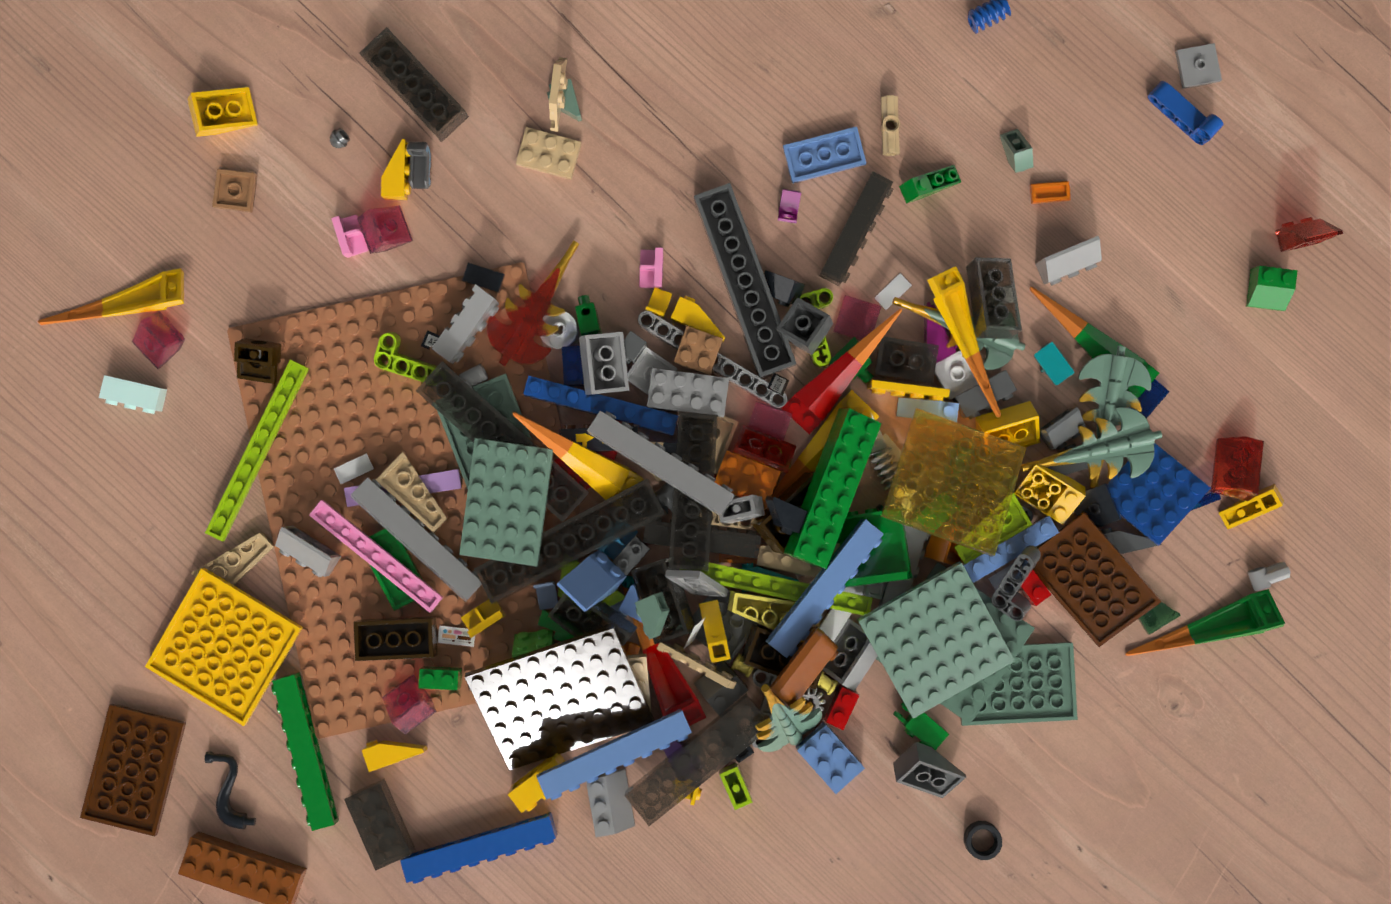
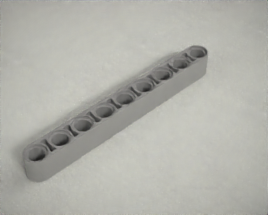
(718, 367)

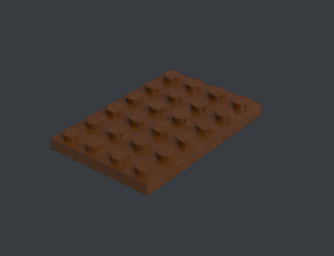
(1093, 580)
(133, 770)

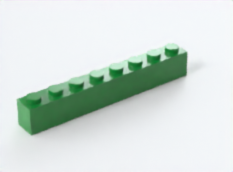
(305, 751)

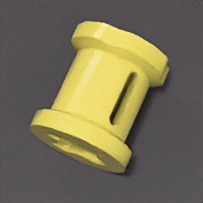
(737, 664)
(827, 684)

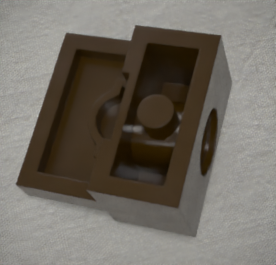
(257, 360)

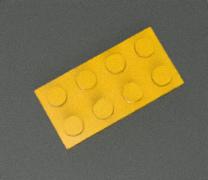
(914, 391)

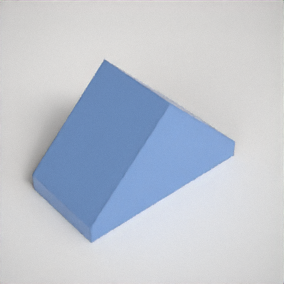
(628, 605)

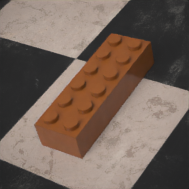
(241, 870)

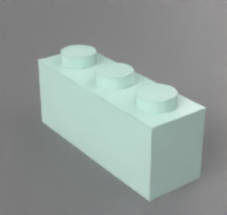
(132, 394)

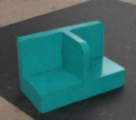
(1053, 363)

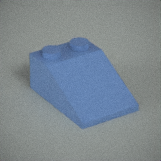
(592, 580)

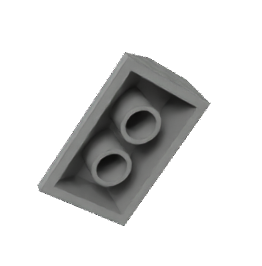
(1070, 261)
(604, 363)
(306, 551)
(854, 656)
(608, 805)

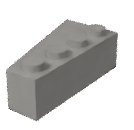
(466, 325)

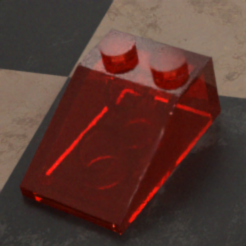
(1305, 234)

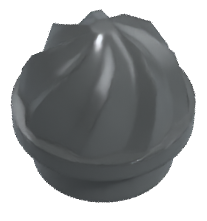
(339, 138)

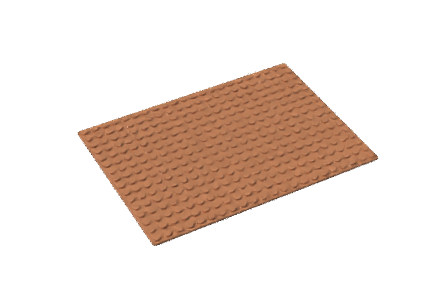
(360, 409)

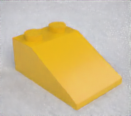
(221, 111)

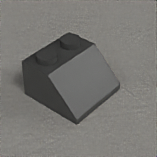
(805, 326)
(1062, 428)
(716, 694)

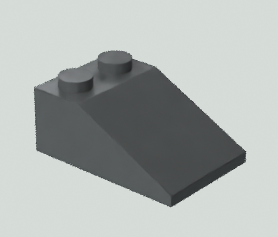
(927, 771)

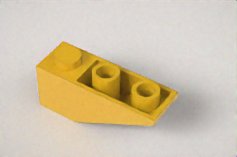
(395, 177)
(714, 631)

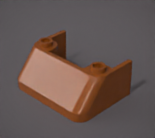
(804, 666)

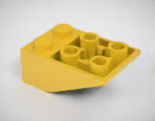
(1051, 492)

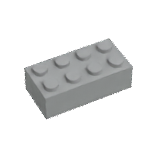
(687, 392)

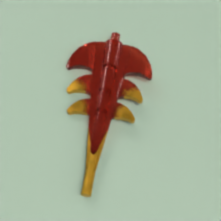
(517, 339)

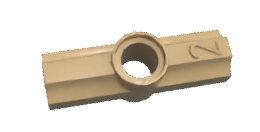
(889, 113)

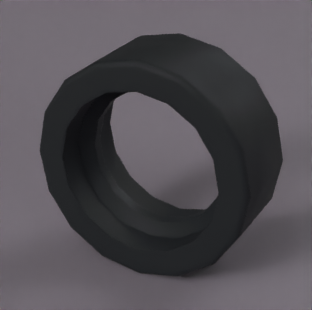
(993, 851)

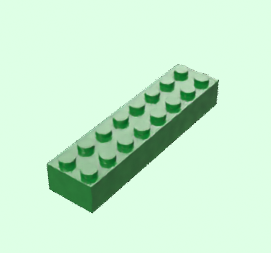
(833, 487)

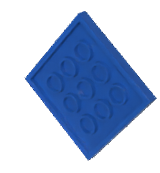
(1158, 497)

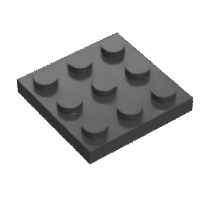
(736, 627)

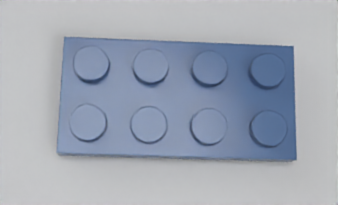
(824, 155)

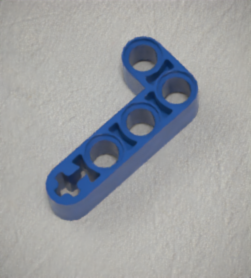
(1184, 114)

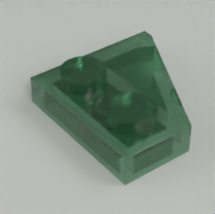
(1157, 618)

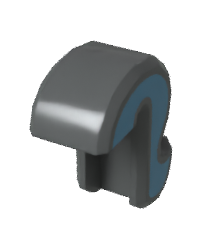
(419, 165)

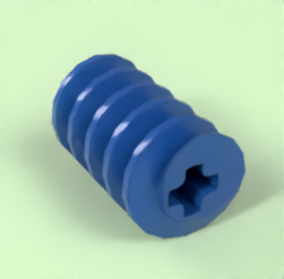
(987, 12)

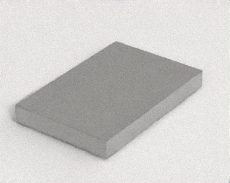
(696, 583)

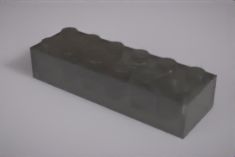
(414, 84)

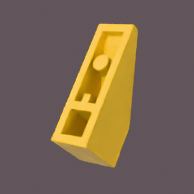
(691, 315)
(1243, 511)
(389, 752)

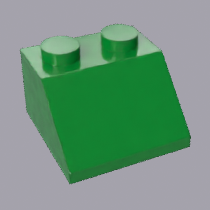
(1271, 287)

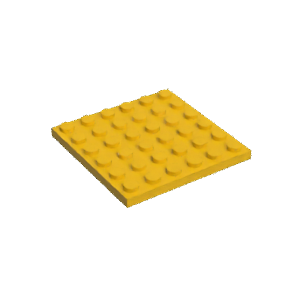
(223, 646)

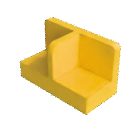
(482, 617)

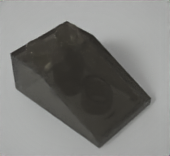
(906, 360)

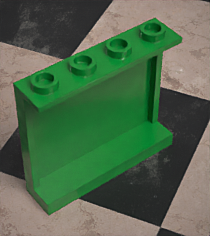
(887, 561)

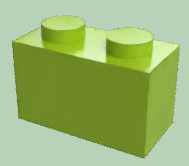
(735, 786)

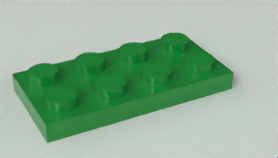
(394, 594)

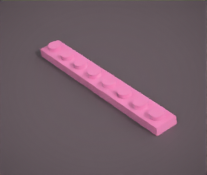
(376, 556)

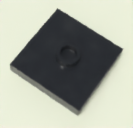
(1099, 506)

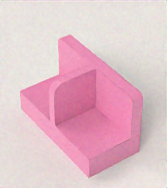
(349, 235)
(651, 268)

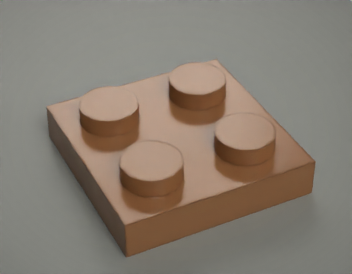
(234, 190)
(698, 350)

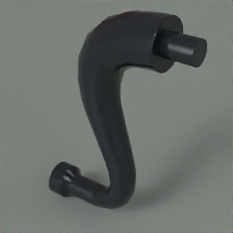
(223, 808)

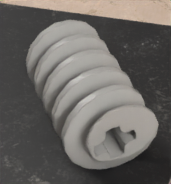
(885, 465)

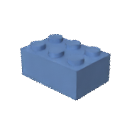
(829, 757)

